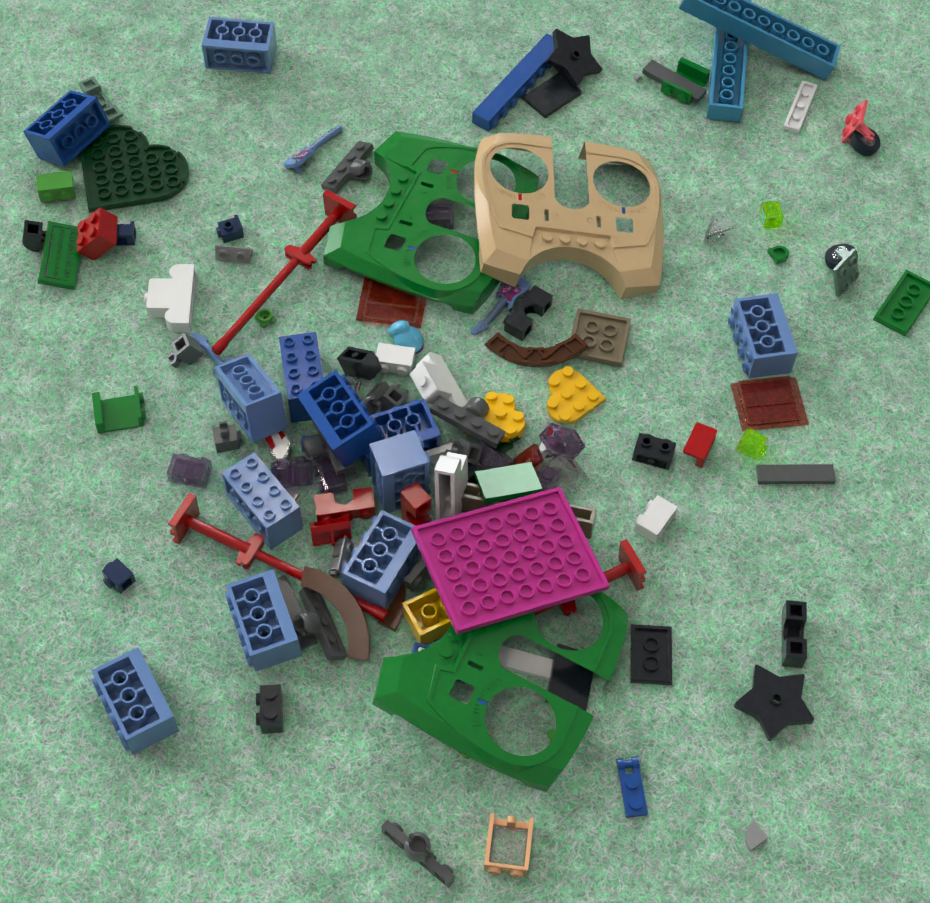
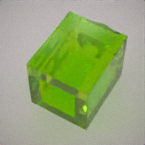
(771, 214)
(752, 444)

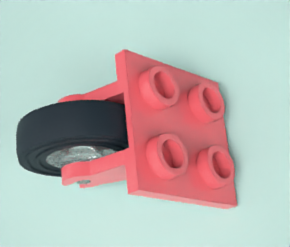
(860, 136)

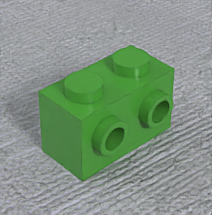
(56, 186)

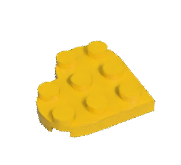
(571, 396)
(504, 415)

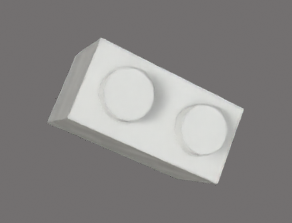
(396, 358)
(655, 519)

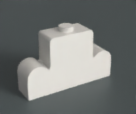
(173, 298)
(435, 379)
(450, 483)

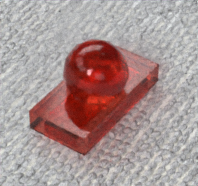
(531, 454)

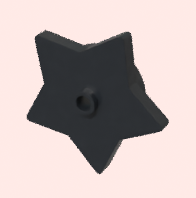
(572, 57)
(770, 714)

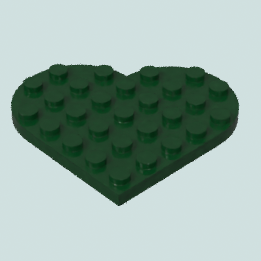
(127, 171)

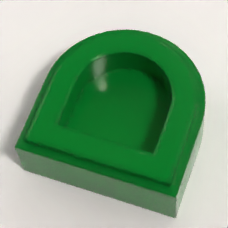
(778, 254)

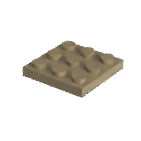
(603, 334)

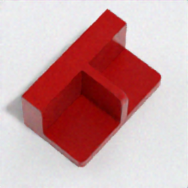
(700, 443)
(330, 530)

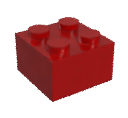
(97, 234)

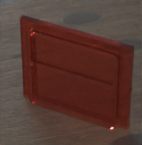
(387, 305)
(769, 403)

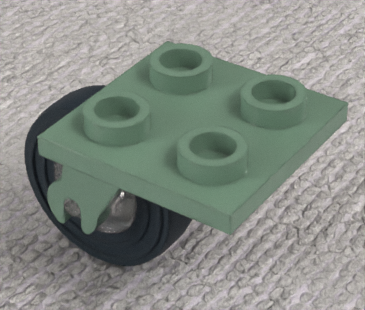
(843, 262)

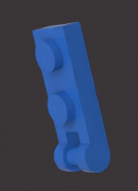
(632, 787)

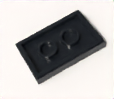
(551, 95)
(651, 654)
(570, 680)

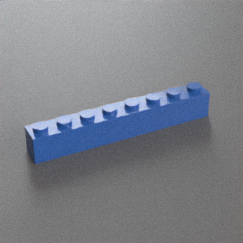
(514, 85)

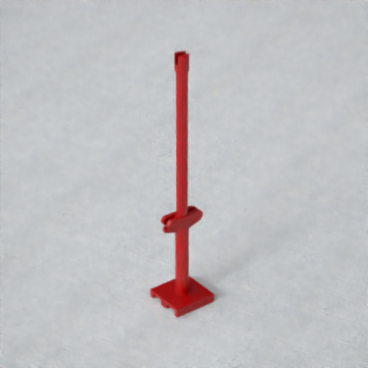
(337, 210)
(186, 519)
(629, 565)

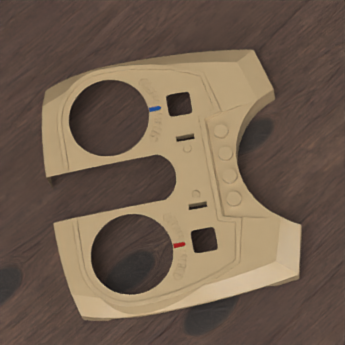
(506, 243)

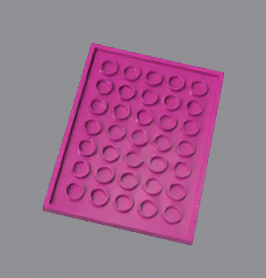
(509, 559)

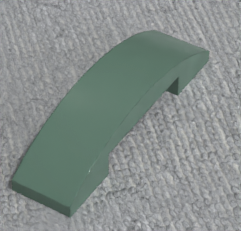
(92, 87)

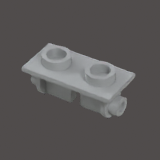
(233, 254)
(342, 550)

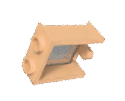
(508, 846)

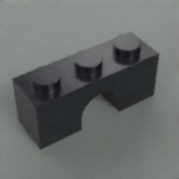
(534, 301)
(793, 642)

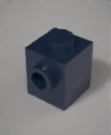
(117, 576)

